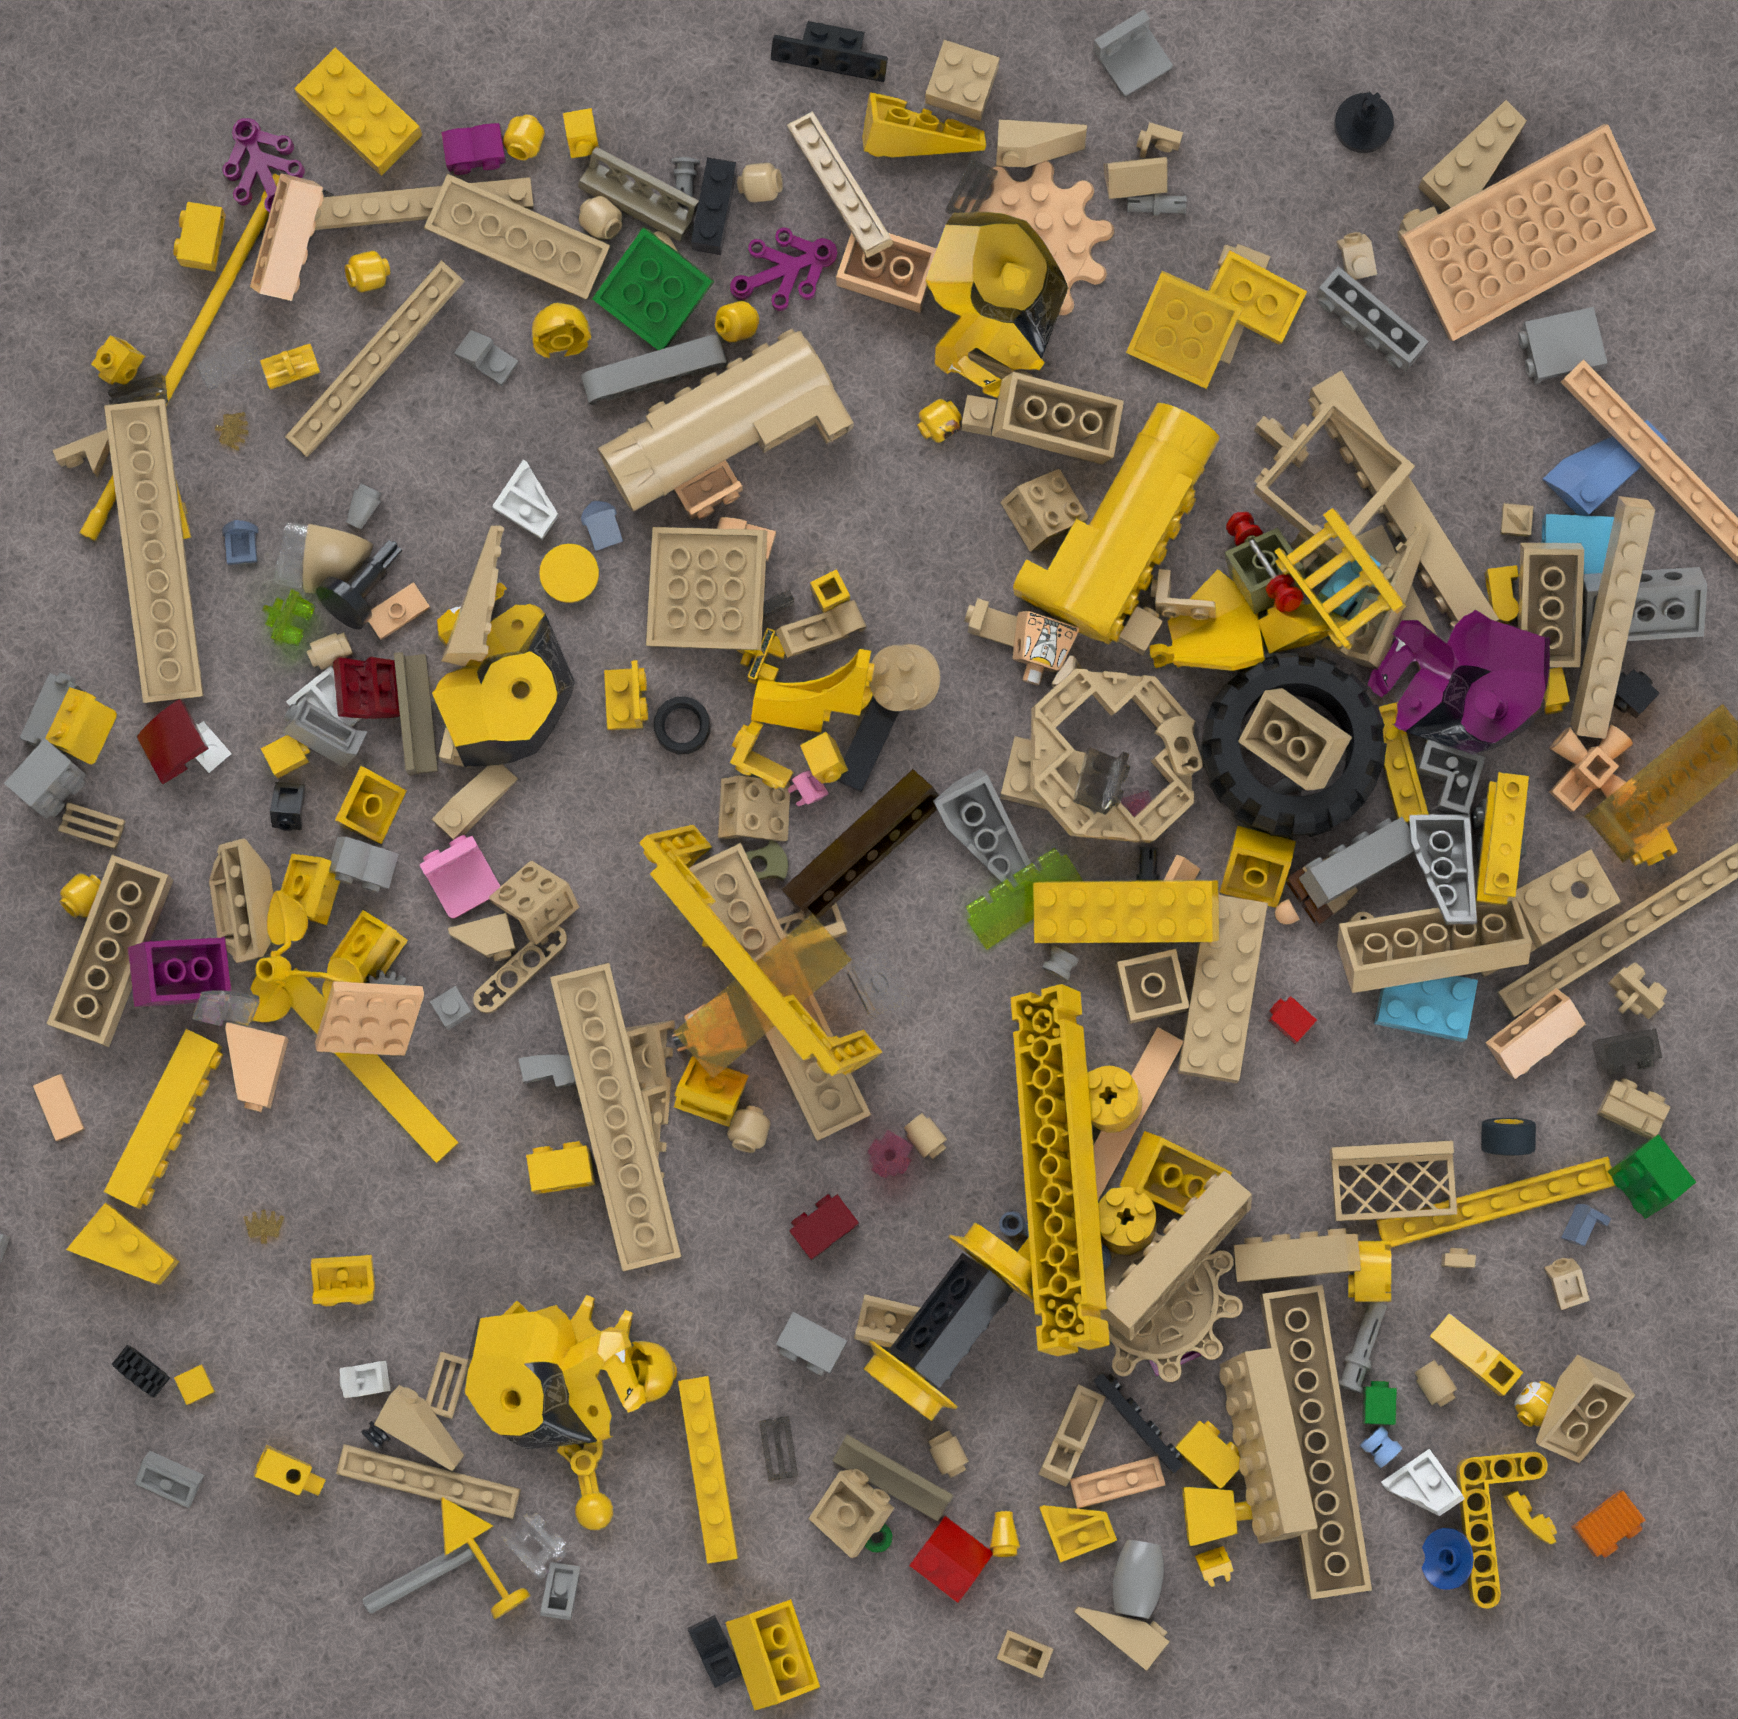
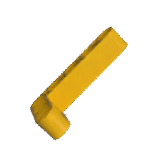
(1483, 1515)

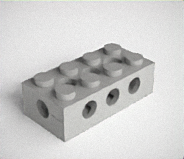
(1666, 604)

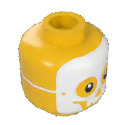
(1533, 1403)

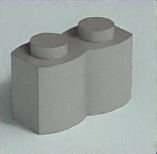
(362, 863)

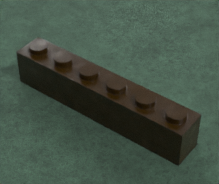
(862, 846)

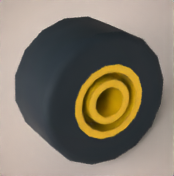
(1508, 1136)

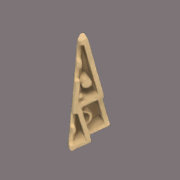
(473, 621)
(1375, 637)
(649, 1055)

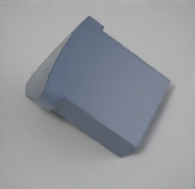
(601, 524)
(240, 542)
(1582, 1223)

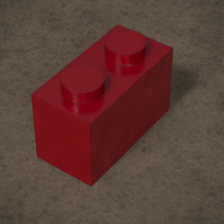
(823, 1226)

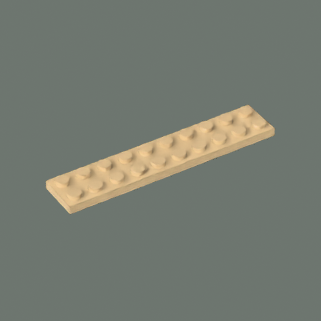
(154, 550)
(744, 909)
(615, 1116)

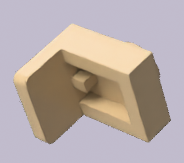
(1357, 255)

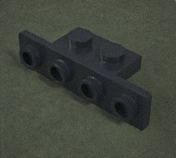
(830, 50)

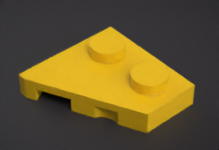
(1076, 1530)

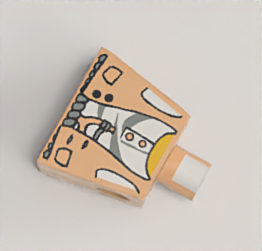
(1041, 644)

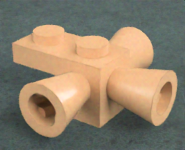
(1591, 768)

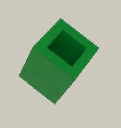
(1379, 1404)

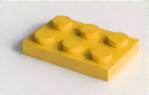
(1266, 298)

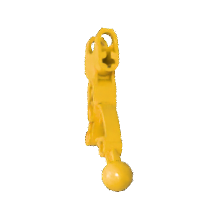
(593, 1508)

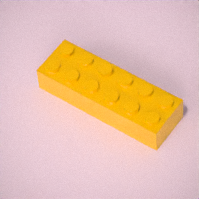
(1126, 911)

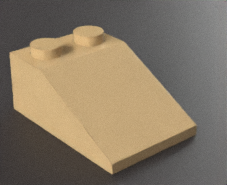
(1582, 1408)

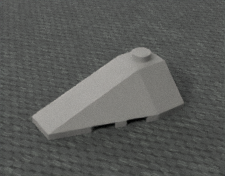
(981, 823)
(1446, 859)

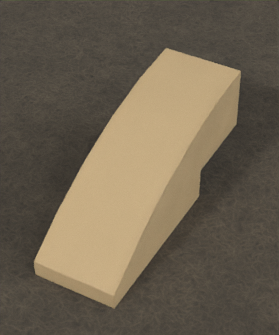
(1072, 1435)

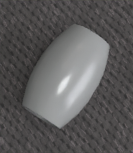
(1138, 1579)

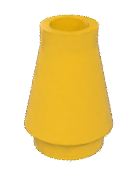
(1004, 1535)

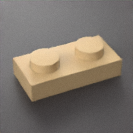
(1273, 433)

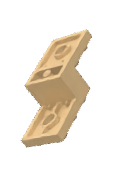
(1550, 905)

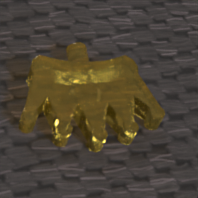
(231, 429)
(264, 1226)

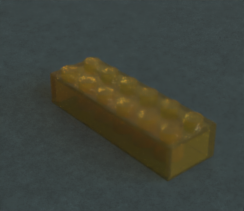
(1668, 785)
(735, 1021)

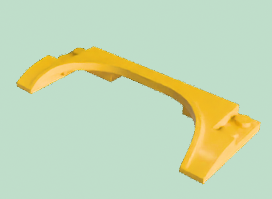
(674, 854)

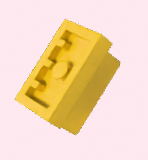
(624, 699)

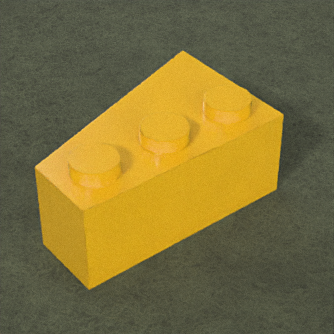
(123, 1246)

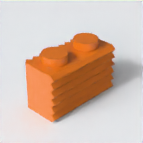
(1609, 1524)

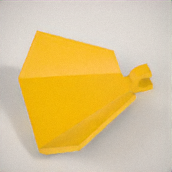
(1222, 642)

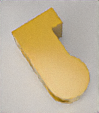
(1500, 592)

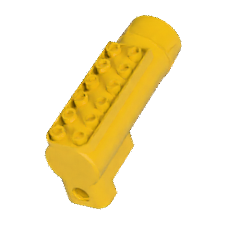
(1112, 558)

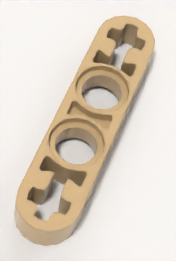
(523, 972)

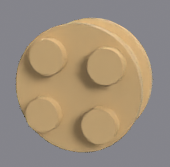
(905, 677)

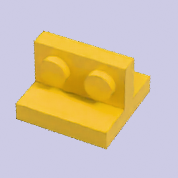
(311, 885)
(370, 945)
(708, 1096)

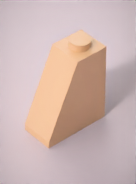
(255, 1064)

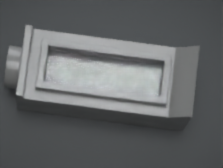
(323, 732)

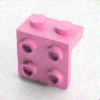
(460, 876)

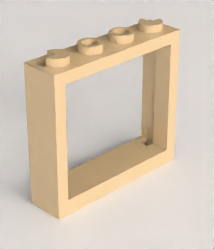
(1302, 437)

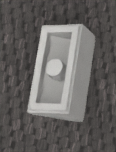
(169, 1479)

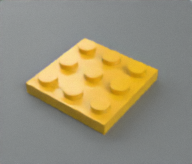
(1184, 329)

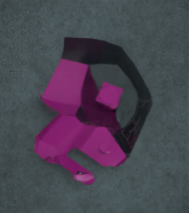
(1473, 688)

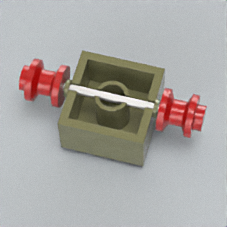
(1255, 569)

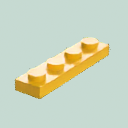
(1401, 768)

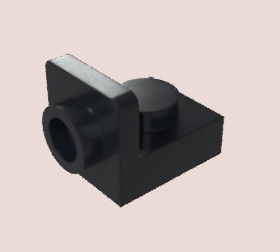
(287, 806)

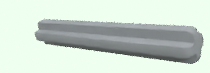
(417, 1578)

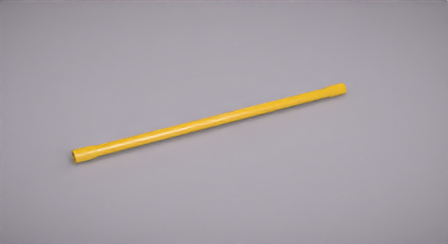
(99, 514)

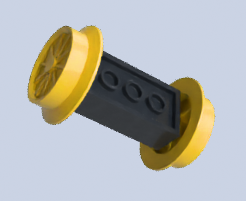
(951, 1320)

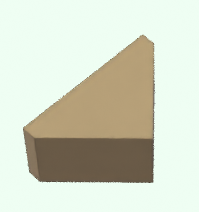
(1025, 1653)

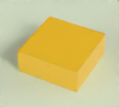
(194, 1384)

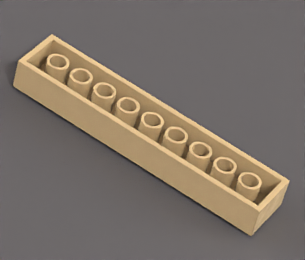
(1335, 1551)

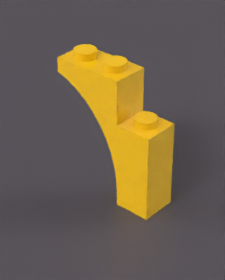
(811, 702)

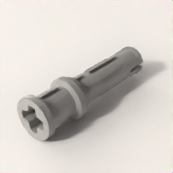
(1358, 1360)

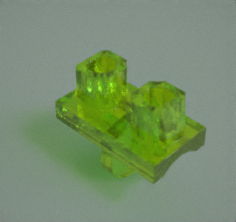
(294, 606)

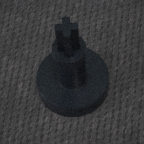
(1364, 122)
(347, 599)

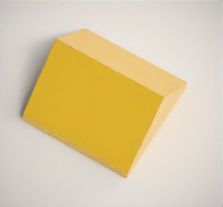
(370, 805)

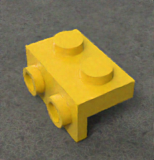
(343, 1280)

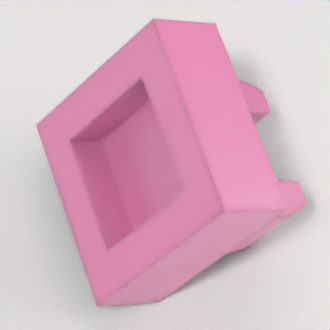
(809, 788)

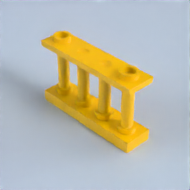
(1368, 576)
(1502, 839)

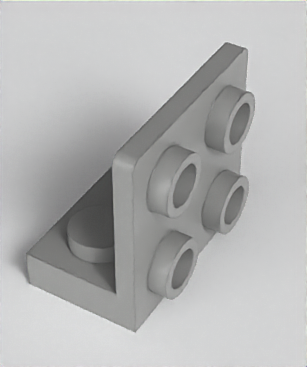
(1131, 54)

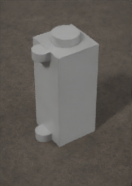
(47, 707)

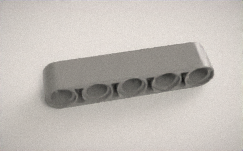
(653, 368)

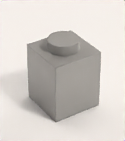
(451, 1008)

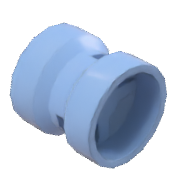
(1386, 1451)

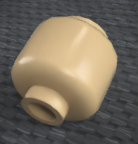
(760, 182)
(600, 218)
(748, 1129)

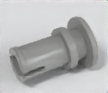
(685, 173)

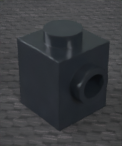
(1634, 693)

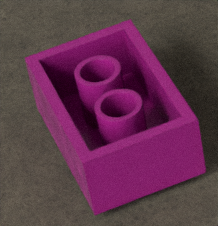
(177, 970)

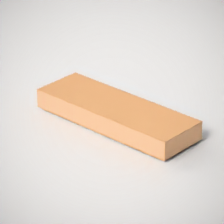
(1117, 1482)

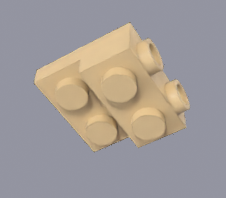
(851, 1511)

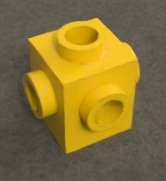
(117, 361)

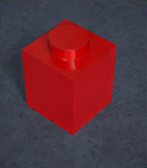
(1291, 1019)

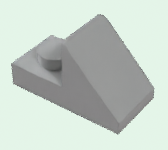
(486, 357)
(560, 1591)

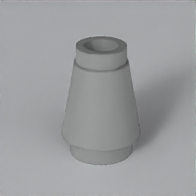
(362, 506)

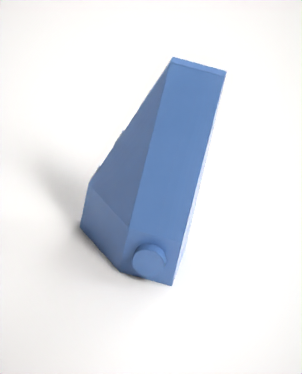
(1593, 474)

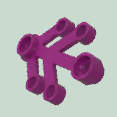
(259, 161)
(788, 267)

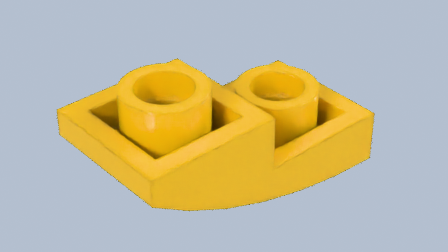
(1538, 1525)

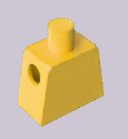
(274, 1466)
(1212, 1514)

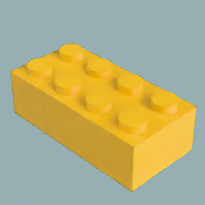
(358, 111)

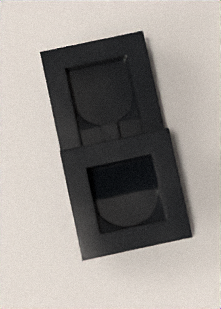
(714, 1651)

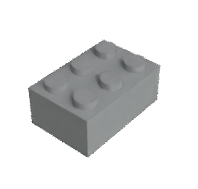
(46, 779)

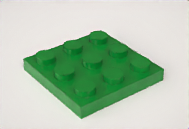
(653, 289)

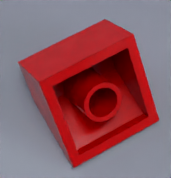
(951, 1559)

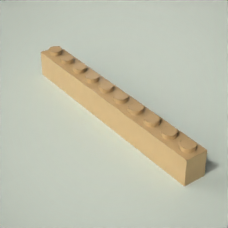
(1439, 562)

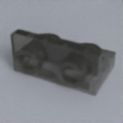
(1101, 780)

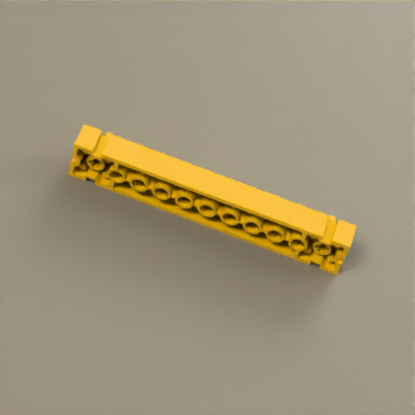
(1059, 1171)

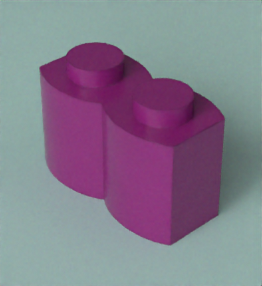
(474, 148)

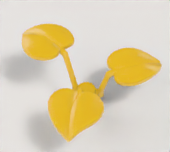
(287, 923)

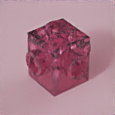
(894, 1144)

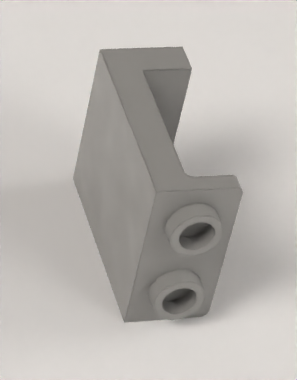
(1561, 343)

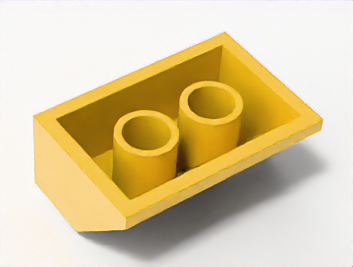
(772, 1655)

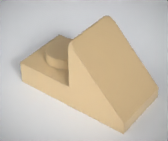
(93, 447)

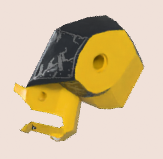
(1002, 287)
(512, 697)
(541, 1384)

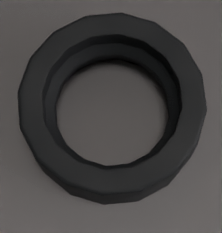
(682, 703)

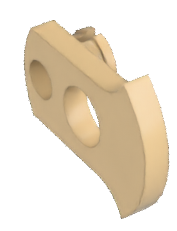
(1181, 728)

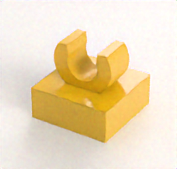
(1214, 1564)

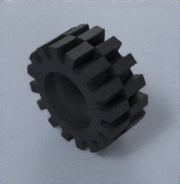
(140, 1371)

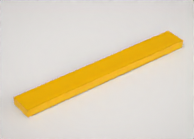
(377, 1077)
(1501, 1202)

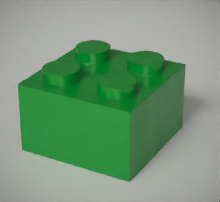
(1651, 1176)

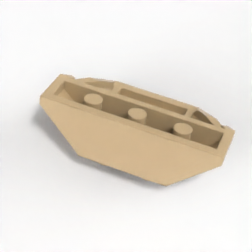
(241, 900)

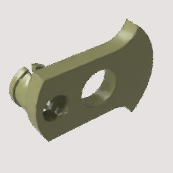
(775, 861)

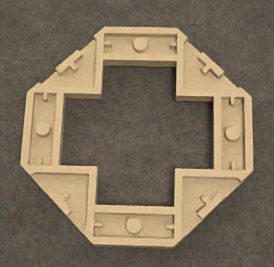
(1051, 749)

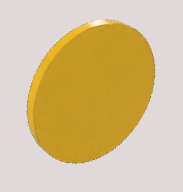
(569, 573)

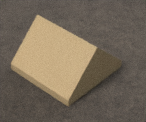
(1136, 177)

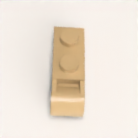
(821, 629)

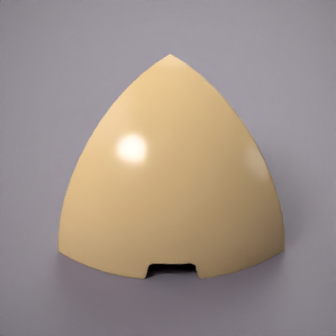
(331, 554)

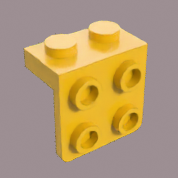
(81, 726)
(750, 762)

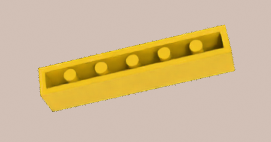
(163, 1119)
(708, 1469)

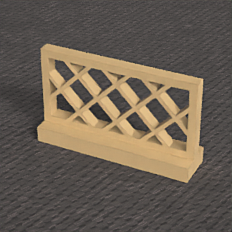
(1393, 1154)

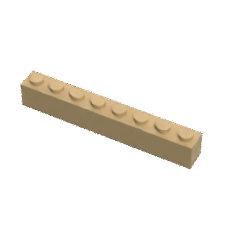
(1612, 617)

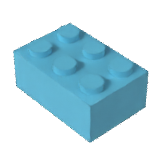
(1429, 1007)

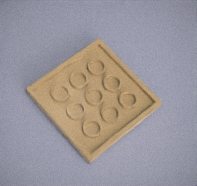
(706, 588)

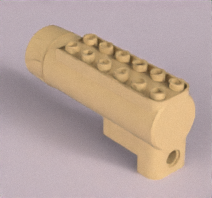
(753, 401)

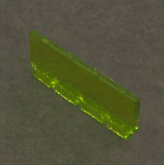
(1015, 906)

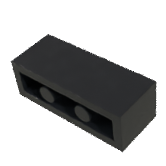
(714, 206)

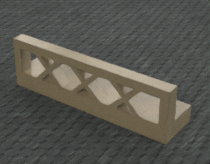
(638, 198)
(416, 713)
(893, 1478)

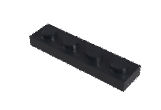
(1147, 1431)

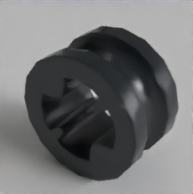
(376, 1435)

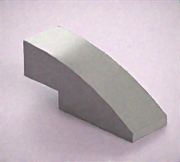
(548, 1066)

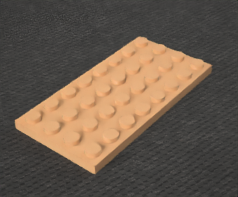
(1528, 232)

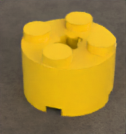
(1123, 1108)
(1138, 1232)
(1375, 1273)

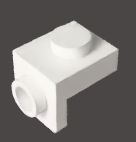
(217, 751)
(364, 1379)

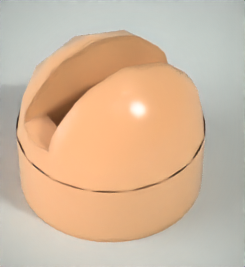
(1286, 913)

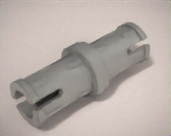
(1157, 204)

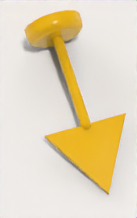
(462, 1528)

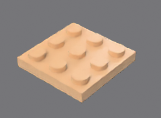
(369, 1018)

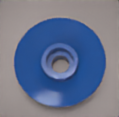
(1438, 1565)

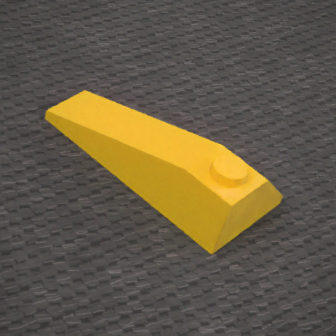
(900, 132)

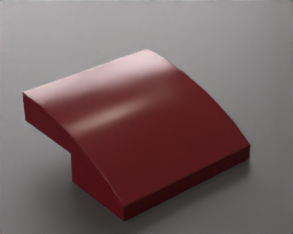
(366, 688)
(171, 741)

